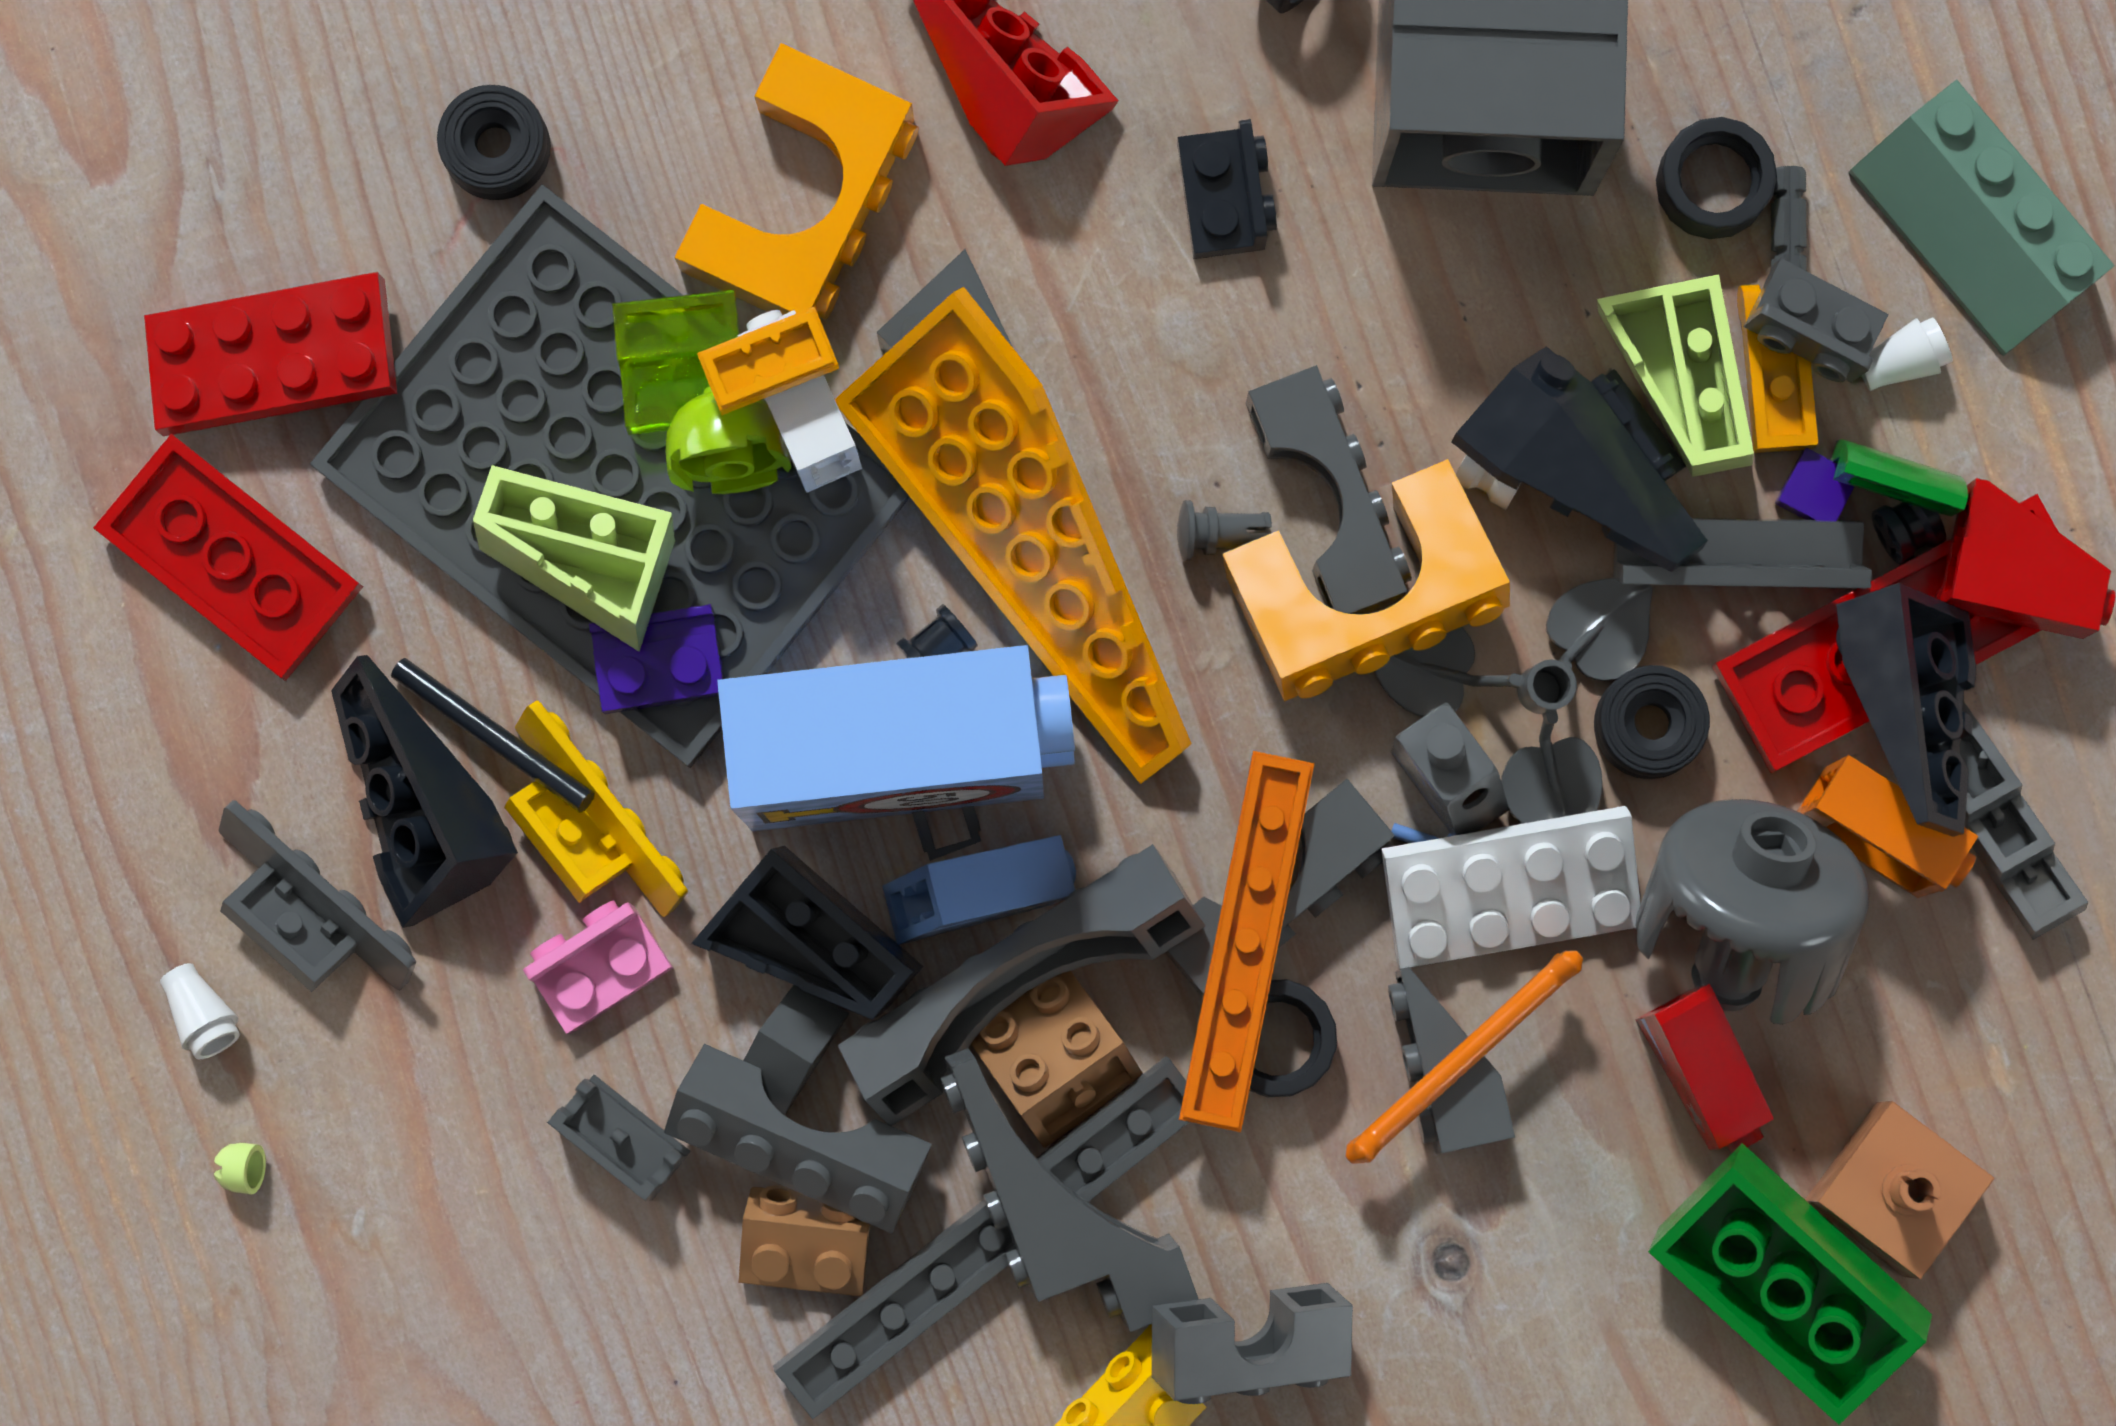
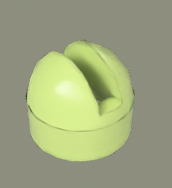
(241, 1167)

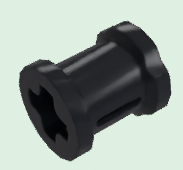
(939, 637)

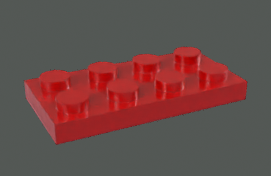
(270, 354)
(228, 557)

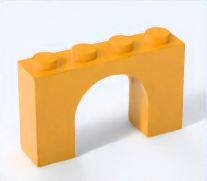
(799, 269)
(1314, 645)

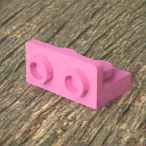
(597, 965)

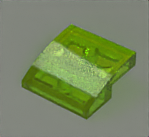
(659, 352)

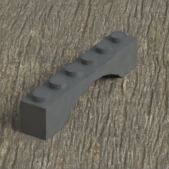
(1122, 915)

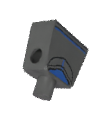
(1447, 768)

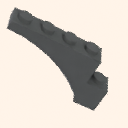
(1054, 1230)

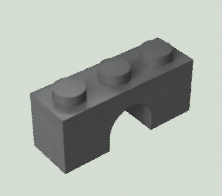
(1299, 1344)

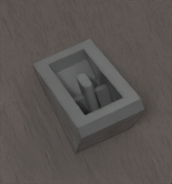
(793, 1044)

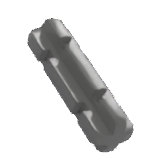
(1789, 216)

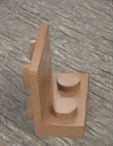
(1055, 1056)

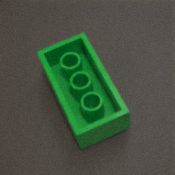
(1791, 1284)

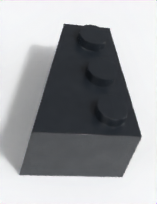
(809, 935)

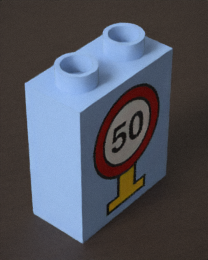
(892, 737)

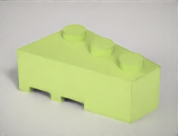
(578, 547)

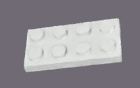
(1512, 887)

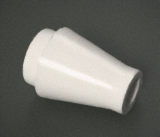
(1908, 354)
(199, 1014)

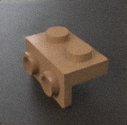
(801, 1244)

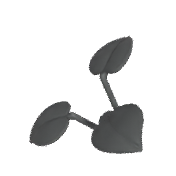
(1606, 635)

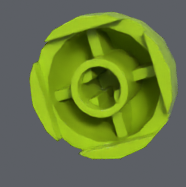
(728, 450)

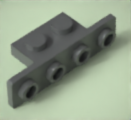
(299, 913)

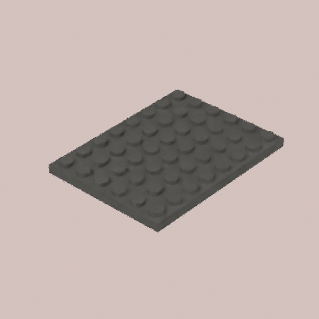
(531, 382)

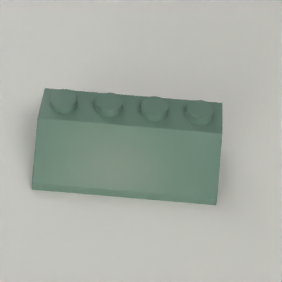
(1980, 217)

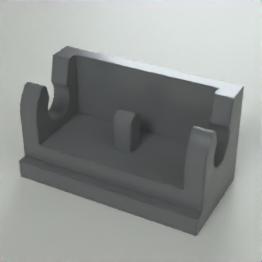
(619, 1137)

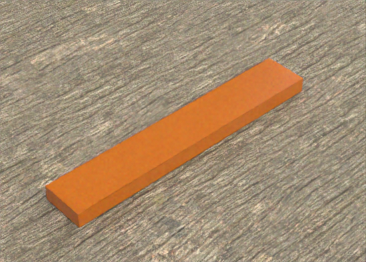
(1246, 942)

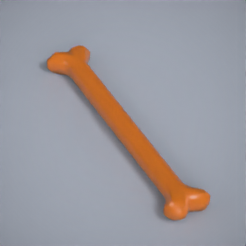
(1463, 1057)

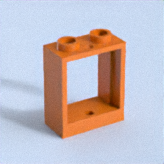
(1882, 831)

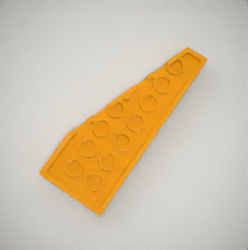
(995, 478)

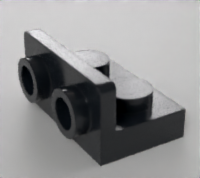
(1225, 191)

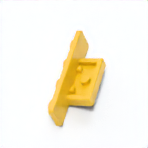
(594, 844)
(1129, 1395)

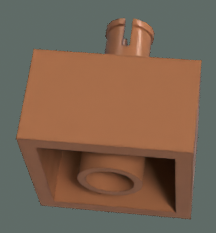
(1899, 1189)

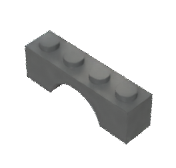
(1301, 425)
(1336, 839)
(854, 1171)

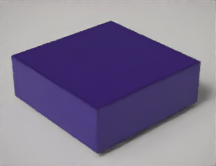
(1811, 489)

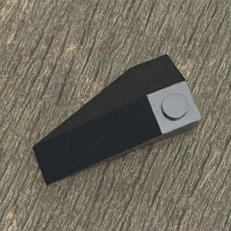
(1565, 441)
(1911, 672)
(430, 814)

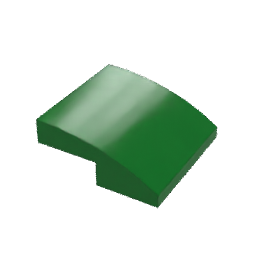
(1899, 478)

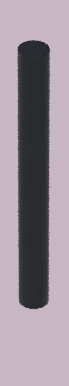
(492, 735)

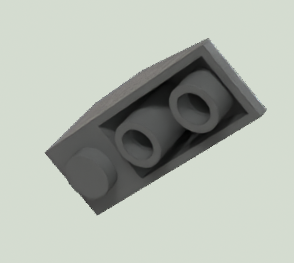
(1476, 1105)

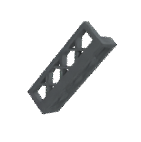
(1761, 555)

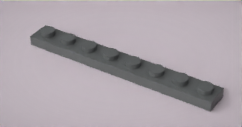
(973, 1249)

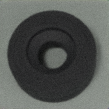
(485, 109)
(1686, 715)

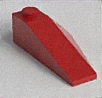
(1012, 82)

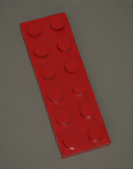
(1794, 681)

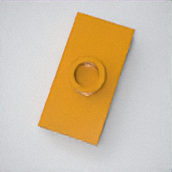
(768, 360)

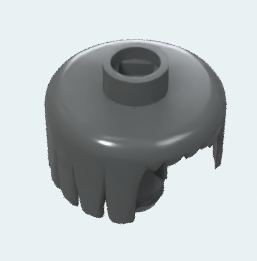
(1767, 894)

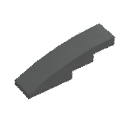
(2014, 841)

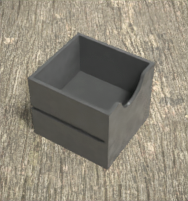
(1499, 94)

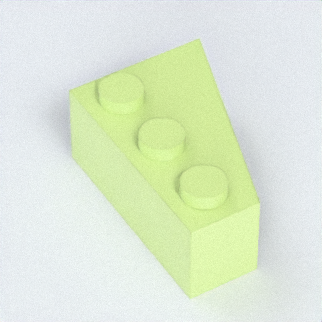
(1687, 368)

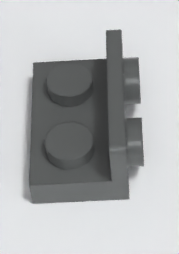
(1816, 322)

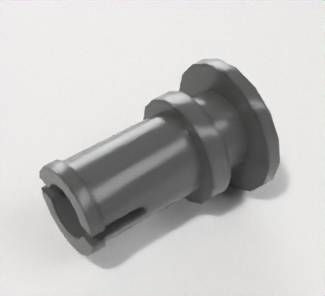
(1216, 530)

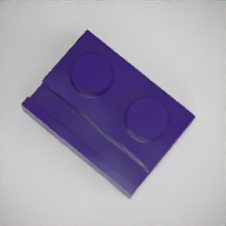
(673, 665)

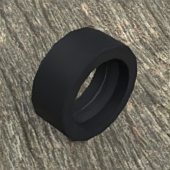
(1744, 142)
(1324, 1042)

